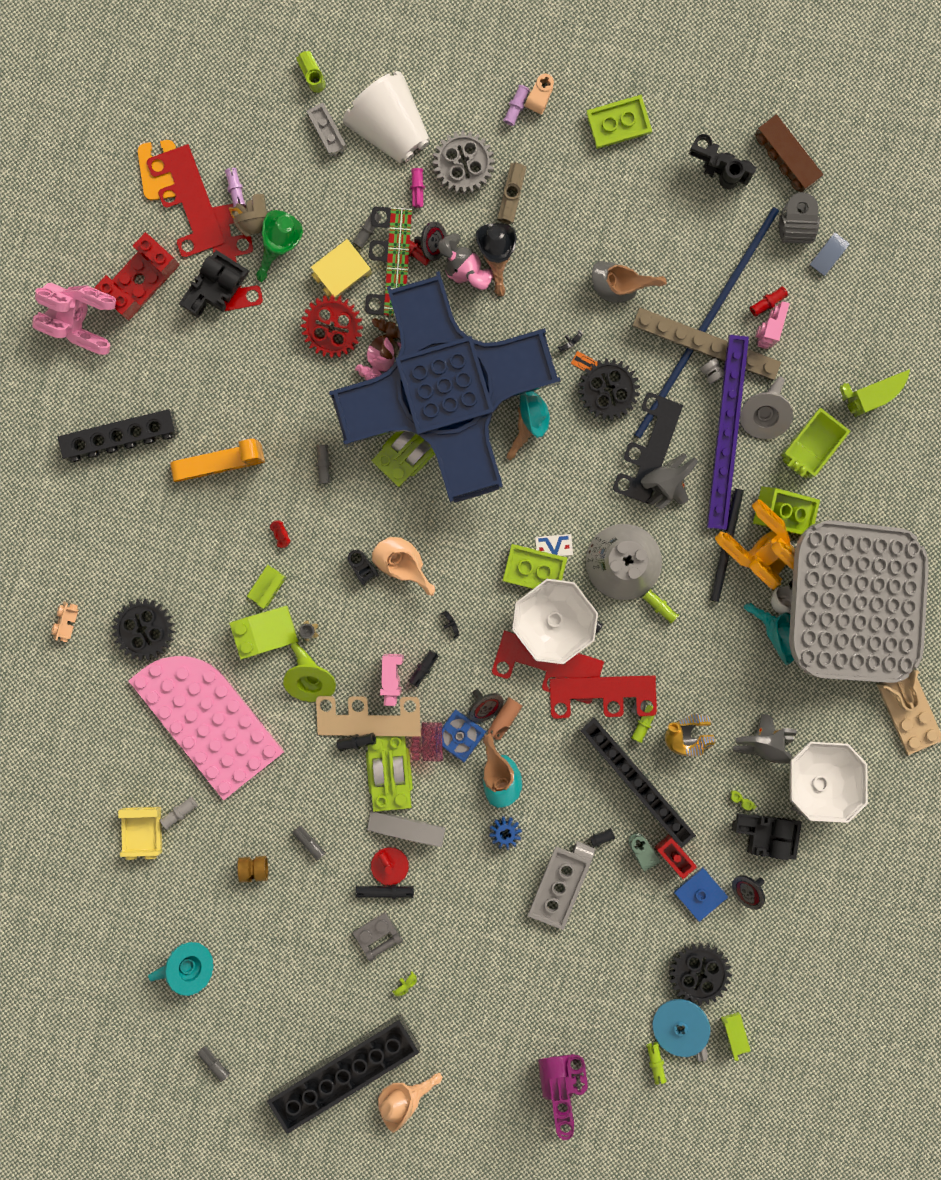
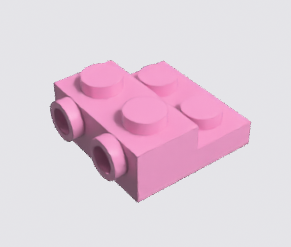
(770, 331)

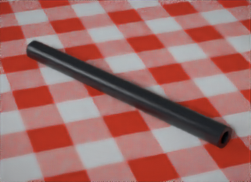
(724, 556)

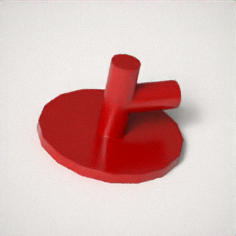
(389, 866)

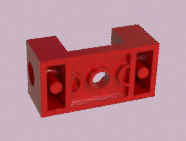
(149, 261)

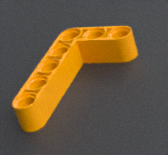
(246, 455)

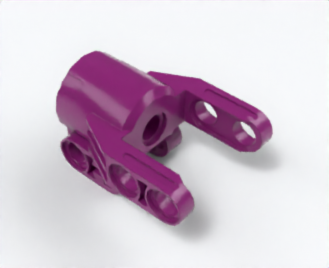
(558, 1085)

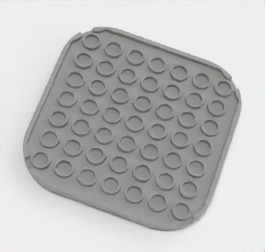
(858, 602)

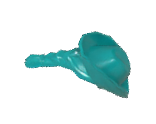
(777, 630)

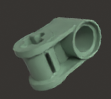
(644, 854)

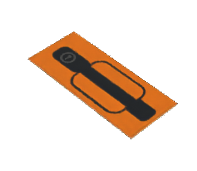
(583, 361)

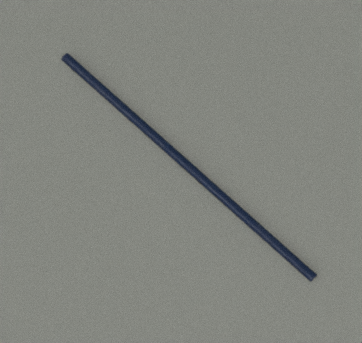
(710, 316)

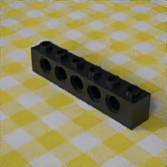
(69, 442)

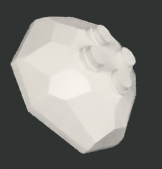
(555, 621)
(828, 782)

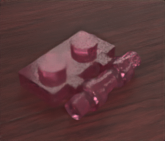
(431, 743)

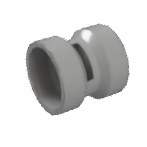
(712, 366)

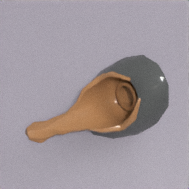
(619, 283)

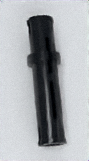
(385, 891)

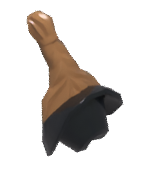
(497, 244)

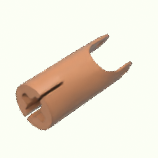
(505, 718)

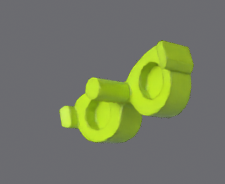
(745, 803)
(410, 982)

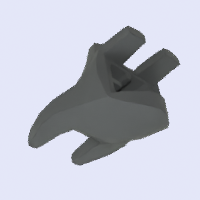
(669, 482)
(767, 742)

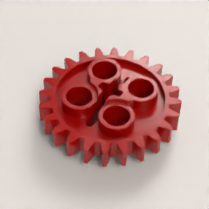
(336, 309)

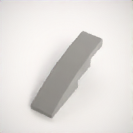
(406, 828)

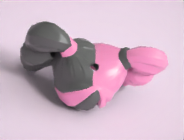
(465, 262)

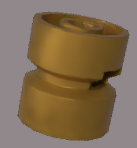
(252, 869)

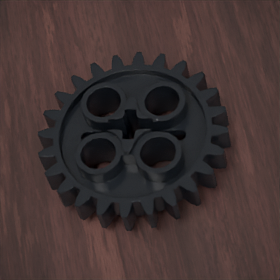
(625, 384)
(159, 621)
(717, 977)

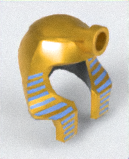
(679, 737)

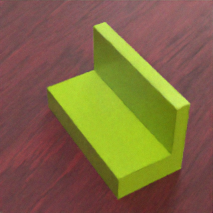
(266, 586)
(735, 1034)

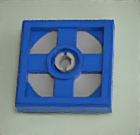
(461, 735)

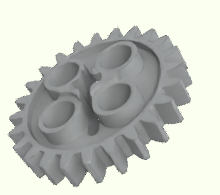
(447, 167)

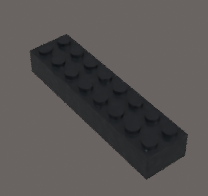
(343, 1073)

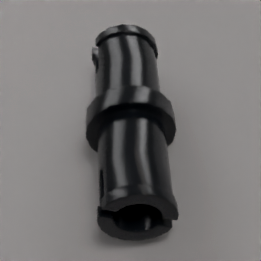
(423, 668)
(356, 742)

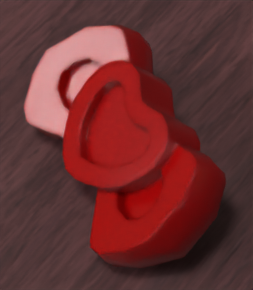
(280, 533)

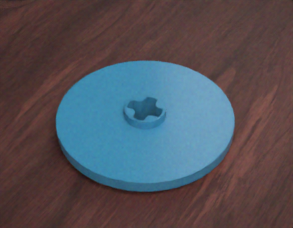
(687, 1041)

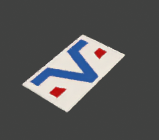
(556, 544)

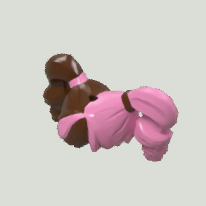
(381, 350)

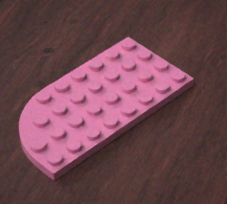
(207, 720)

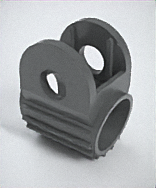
(797, 226)

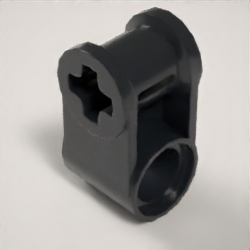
(362, 568)

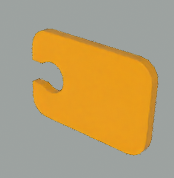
(153, 184)

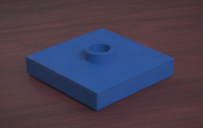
(700, 894)

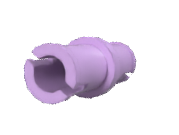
(516, 105)
(234, 187)

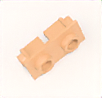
(65, 614)

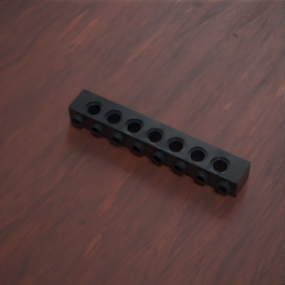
(637, 781)

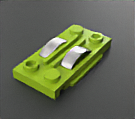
(403, 456)
(389, 773)

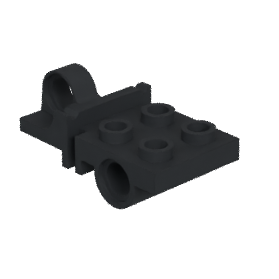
(725, 164)
(215, 284)
(769, 835)

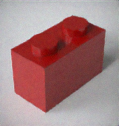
(675, 856)

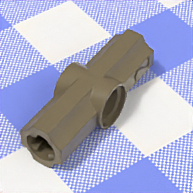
(514, 182)

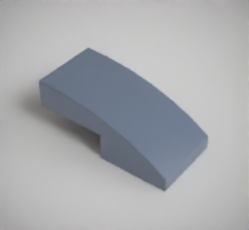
(829, 254)

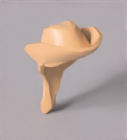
(401, 561)
(400, 1101)

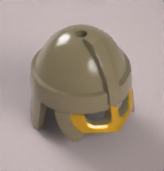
(250, 220)

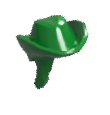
(280, 235)

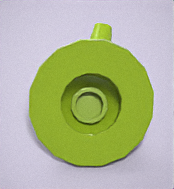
(307, 679)

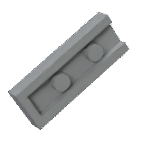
(326, 129)

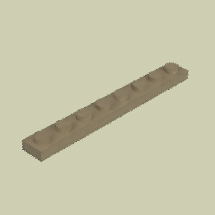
(701, 342)

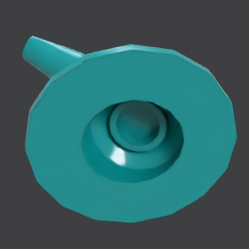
(186, 969)

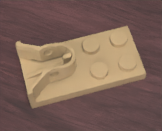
(910, 713)

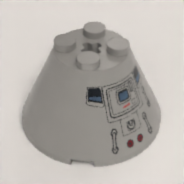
(606, 563)

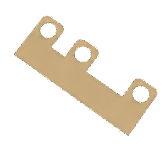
(361, 723)

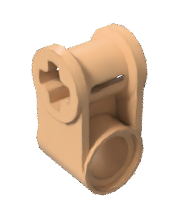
(539, 96)

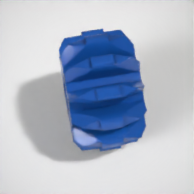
(508, 838)

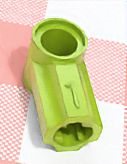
(311, 71)

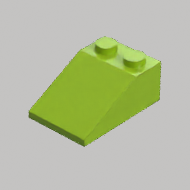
(794, 509)
(263, 632)

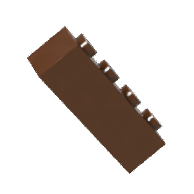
(788, 154)

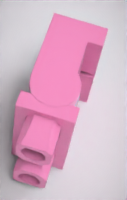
(390, 678)

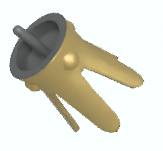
(308, 630)

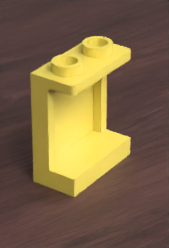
(340, 269)
(141, 832)

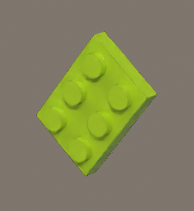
(619, 121)
(531, 567)

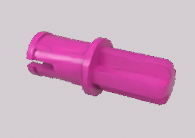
(417, 187)

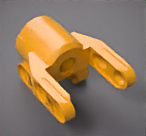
(770, 551)

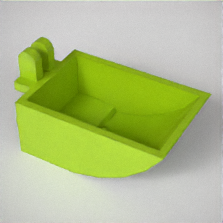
(874, 395)
(814, 444)

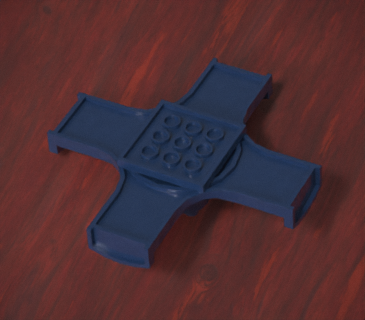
(445, 388)

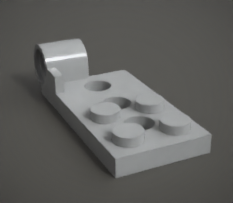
(579, 861)

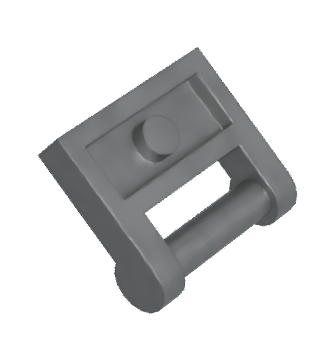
(375, 930)

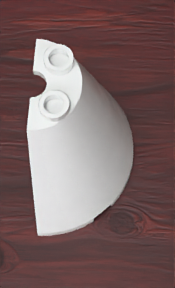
(388, 118)

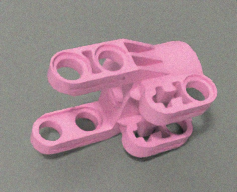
(67, 313)

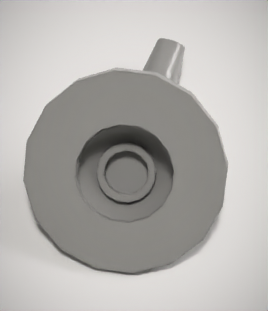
(767, 413)

